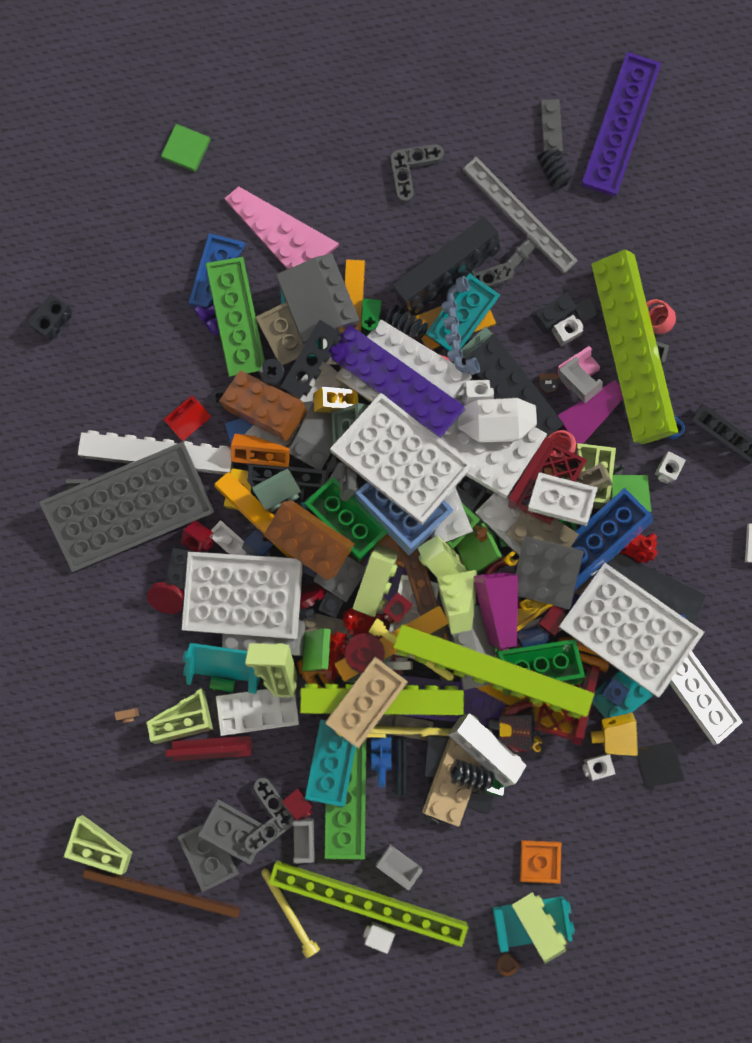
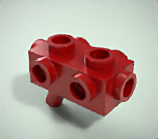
(642, 548)
(359, 622)
(336, 653)

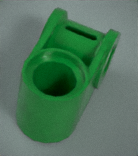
(370, 314)

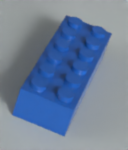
(609, 533)

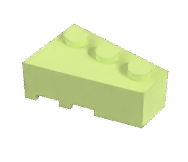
(440, 558)
(97, 848)
(540, 927)

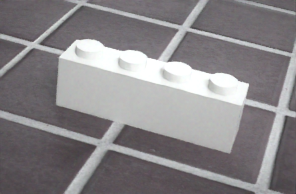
(487, 749)

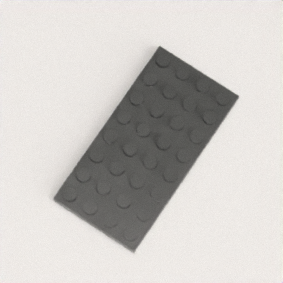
(127, 506)

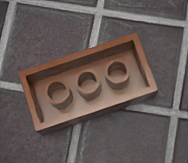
(263, 405)
(308, 539)

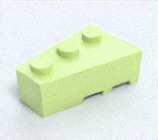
(597, 455)
(376, 580)
(458, 599)
(274, 666)
(182, 720)

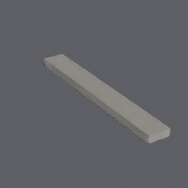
(519, 214)

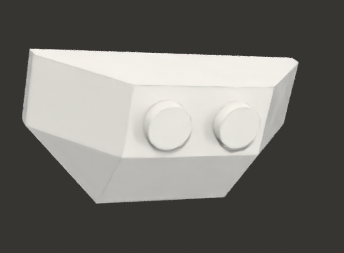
(497, 420)

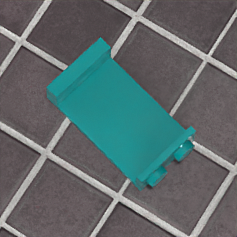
(219, 662)
(513, 933)

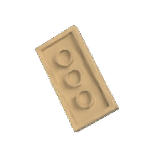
(366, 702)
(444, 798)

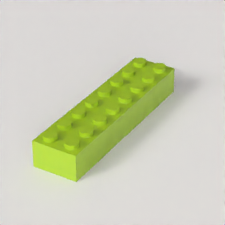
(409, 701)

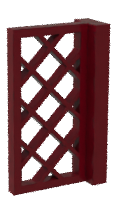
(535, 467)
(579, 725)
(210, 748)

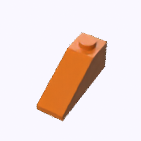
(258, 451)

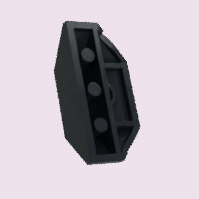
(307, 479)

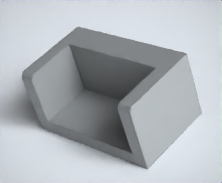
(579, 381)
(303, 841)
(399, 867)

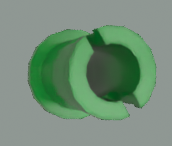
(222, 684)

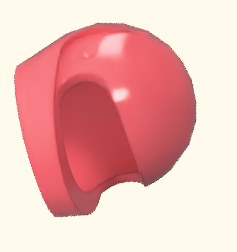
(661, 316)
(567, 442)

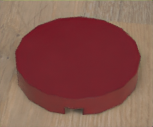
(310, 593)
(166, 598)
(362, 650)

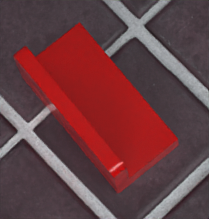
(187, 418)

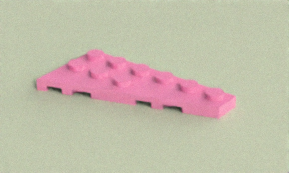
(281, 233)

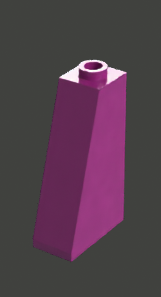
(586, 417)
(498, 607)

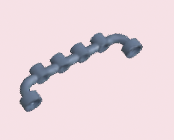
(452, 323)

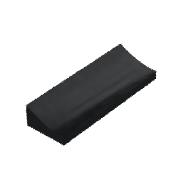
(665, 589)

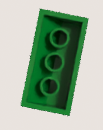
(347, 519)
(553, 660)

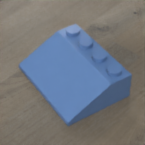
(400, 525)

